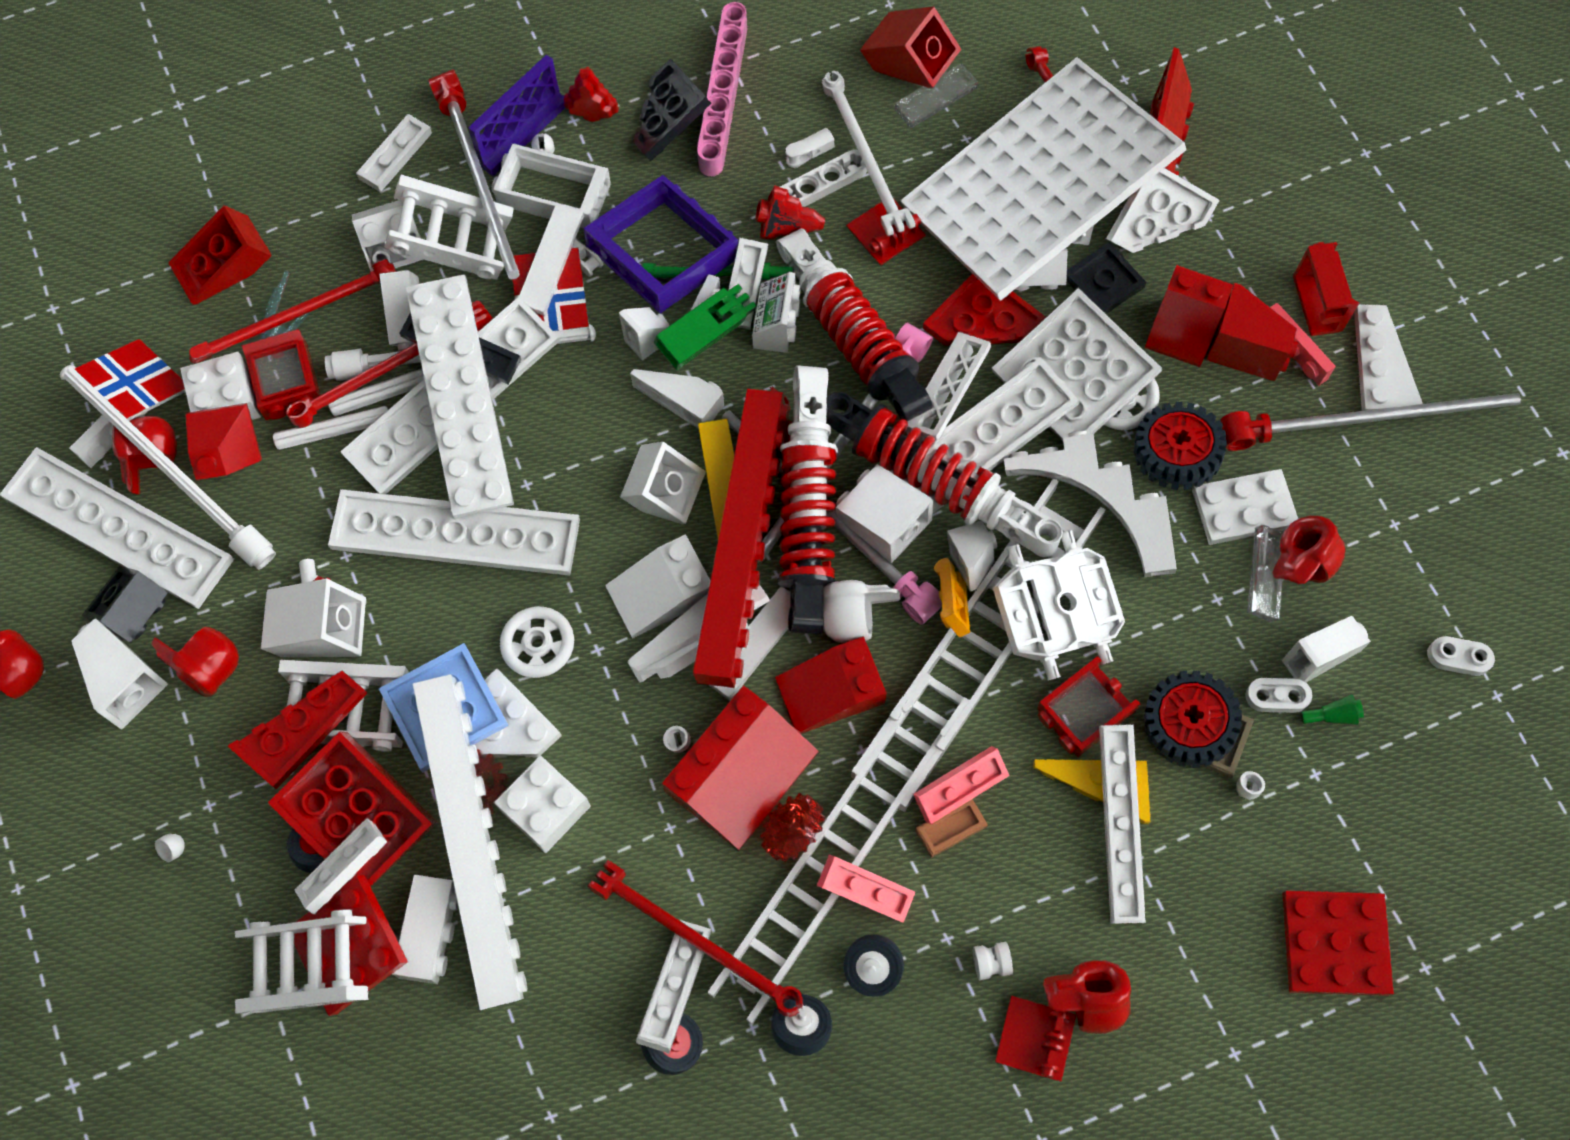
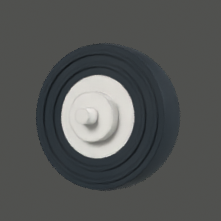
(873, 965)
(804, 1032)

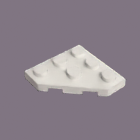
(1161, 212)
(528, 729)

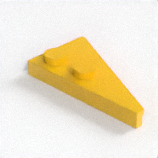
(1086, 778)

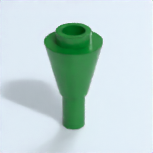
(1341, 711)

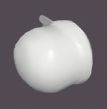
(849, 608)

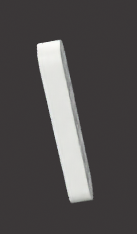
(822, 186)

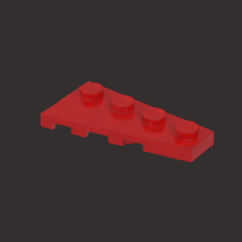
(289, 738)

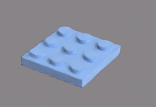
(479, 702)

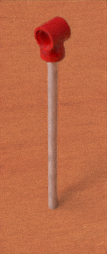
(452, 103)
(1242, 432)

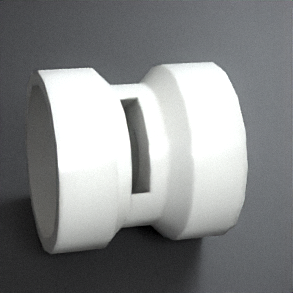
(992, 960)

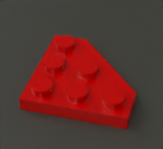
(982, 315)

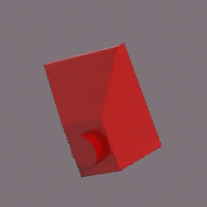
(221, 441)

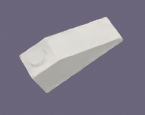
(683, 395)

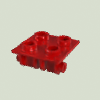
(872, 236)
(1035, 1038)

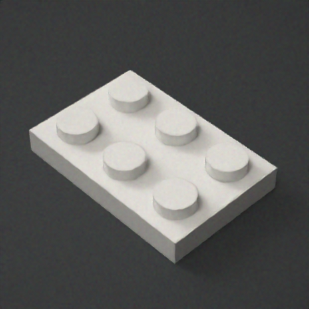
(1238, 505)

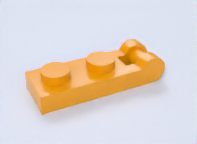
(953, 598)

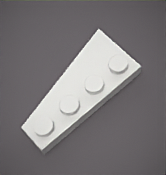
(1381, 361)

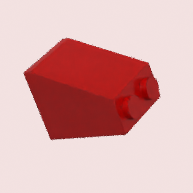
(912, 46)
(1188, 316)
(1252, 337)

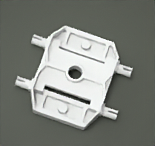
(1093, 613)

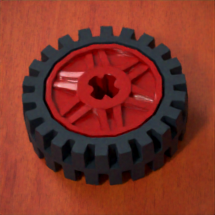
(1180, 445)
(1213, 708)

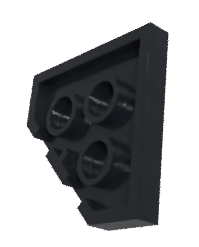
(669, 110)

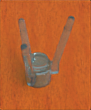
(273, 307)

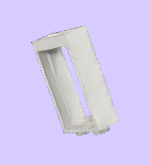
(520, 156)

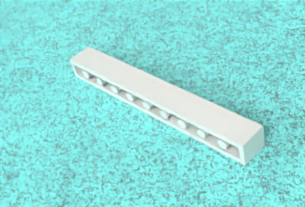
(468, 842)

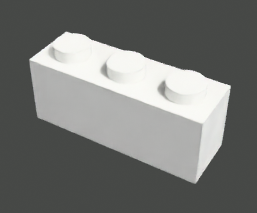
(427, 929)

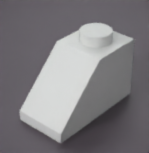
(641, 328)
(972, 552)

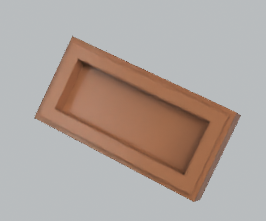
(951, 828)

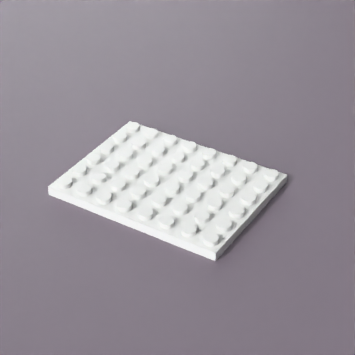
(1042, 177)

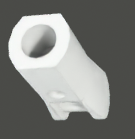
(809, 147)
(593, 261)

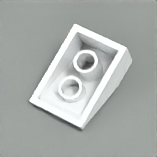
(659, 586)

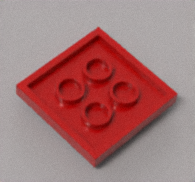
(1337, 943)
(372, 946)

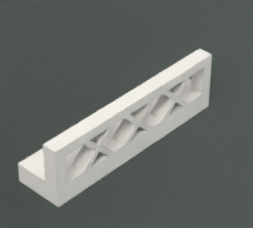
(946, 381)

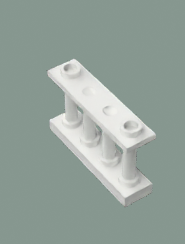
(455, 203)
(301, 672)
(314, 992)

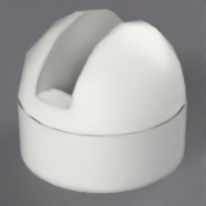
(548, 143)
(671, 742)
(1256, 787)
(169, 847)

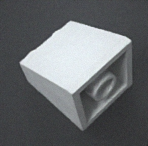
(885, 511)
(313, 620)
(114, 675)

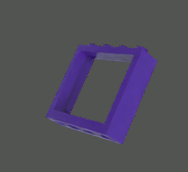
(660, 191)

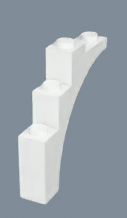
(1077, 464)

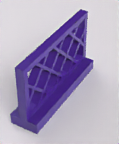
(528, 120)

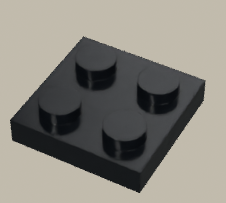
(1105, 278)

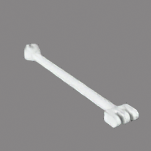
(894, 216)

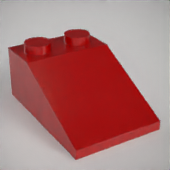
(219, 255)
(832, 686)

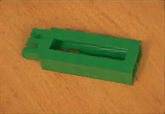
(699, 329)

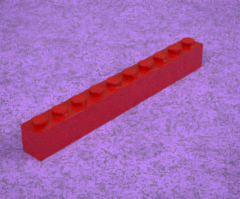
(740, 539)

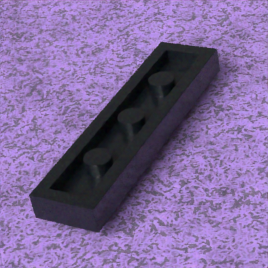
(498, 361)

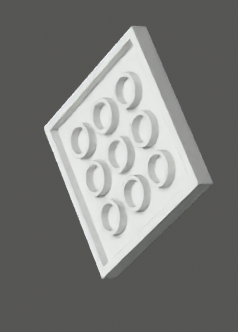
(1089, 357)

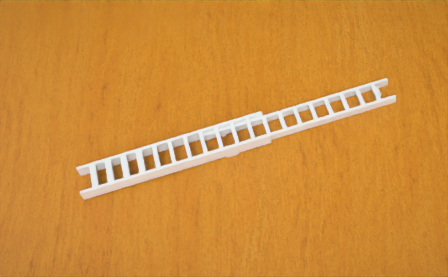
(874, 753)

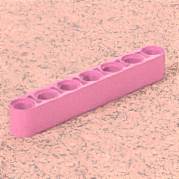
(722, 89)

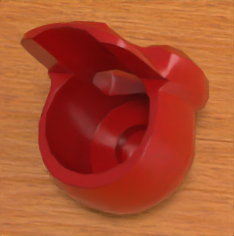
(132, 459)
(1310, 551)
(203, 661)
(19, 664)
(1096, 992)

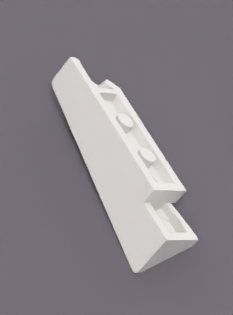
(678, 643)

